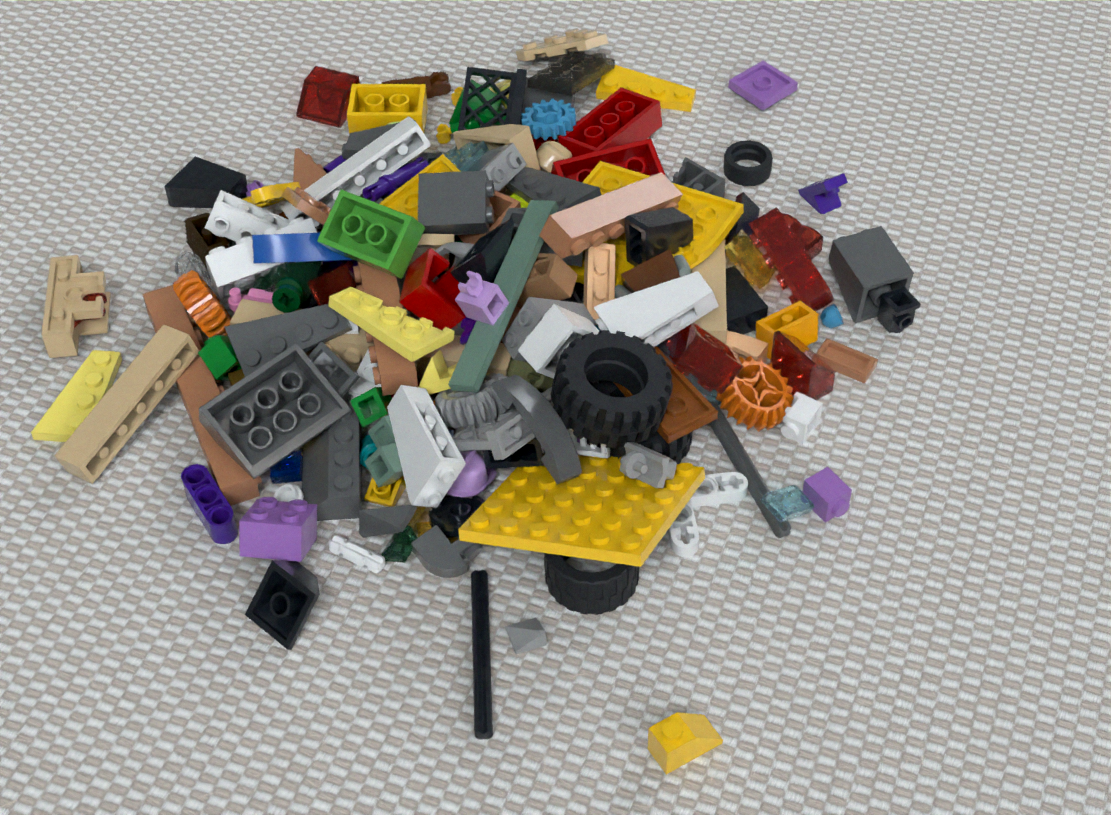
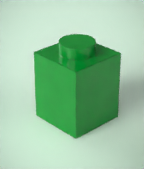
(220, 357)
(371, 406)

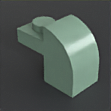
(385, 461)

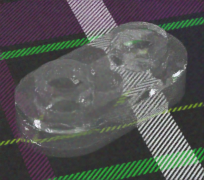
(189, 261)

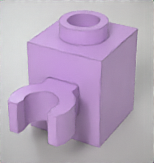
(481, 299)

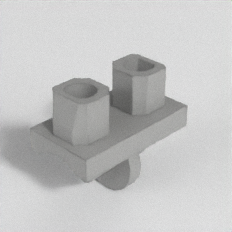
(647, 465)

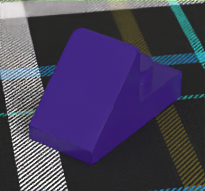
(824, 193)

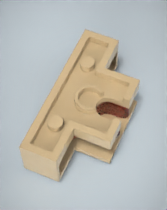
(73, 306)

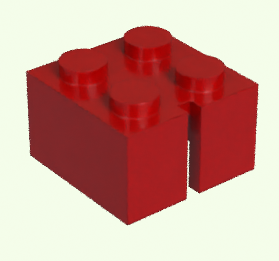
(430, 299)

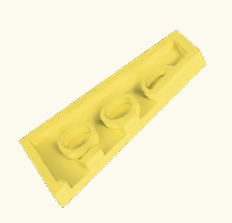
(390, 324)
(79, 396)

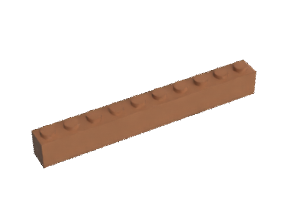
(197, 388)

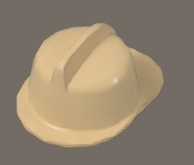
(551, 152)

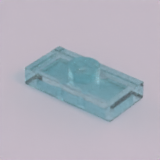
(787, 503)

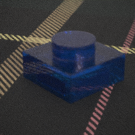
(288, 469)

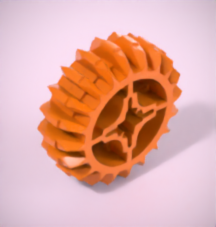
(202, 304)
(757, 395)

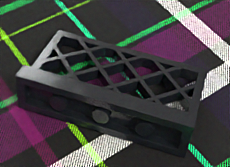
(514, 102)

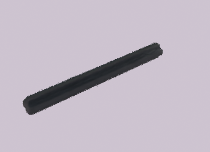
(481, 655)

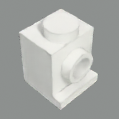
(801, 418)

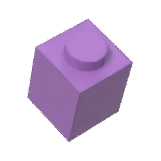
(827, 494)

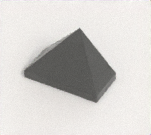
(334, 368)
(384, 520)

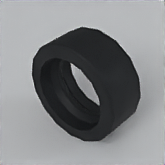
(747, 151)

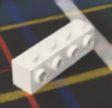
(240, 219)

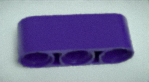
(209, 504)

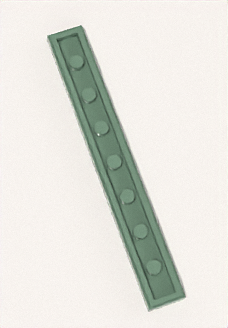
(511, 280)

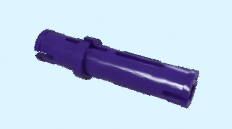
(389, 183)

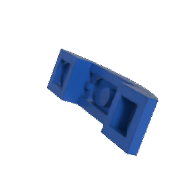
(291, 248)

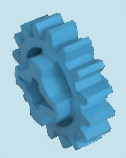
(549, 119)

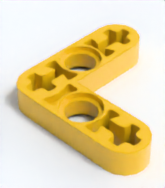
(270, 194)

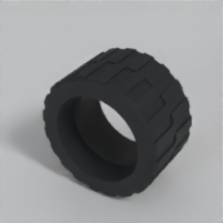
(589, 590)

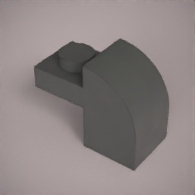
(441, 556)

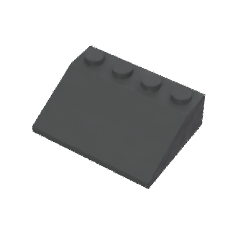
(273, 411)

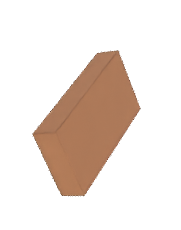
(847, 360)

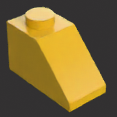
(681, 739)

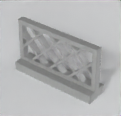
(500, 435)

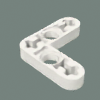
(725, 495)

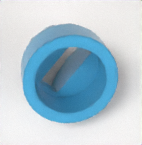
(831, 317)

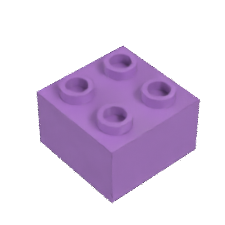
(278, 529)

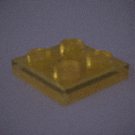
(743, 252)

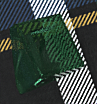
(399, 546)

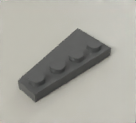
(540, 185)

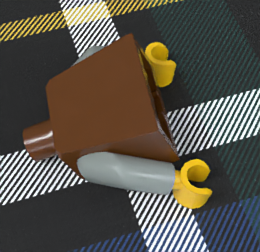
(652, 272)

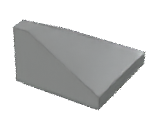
(526, 635)

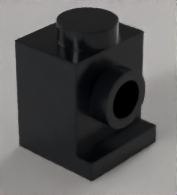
(898, 316)

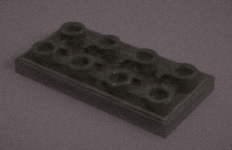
(571, 73)

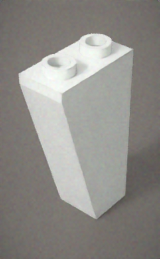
(658, 310)
(424, 446)

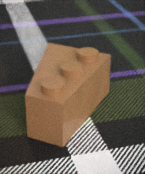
(548, 279)

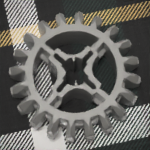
(470, 408)

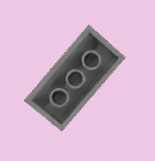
(334, 470)

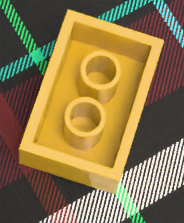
(386, 103)

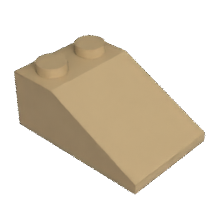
(502, 135)

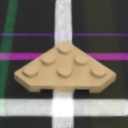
(554, 45)

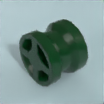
(290, 287)

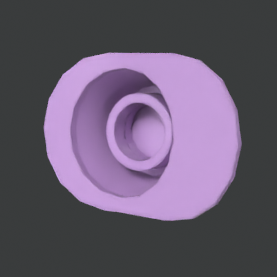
(473, 477)

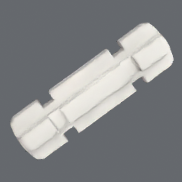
(357, 554)

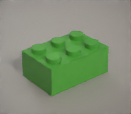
(371, 234)

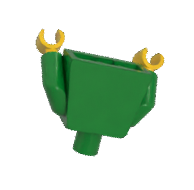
(444, 132)

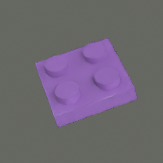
(762, 85)

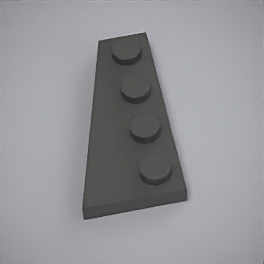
(267, 337)

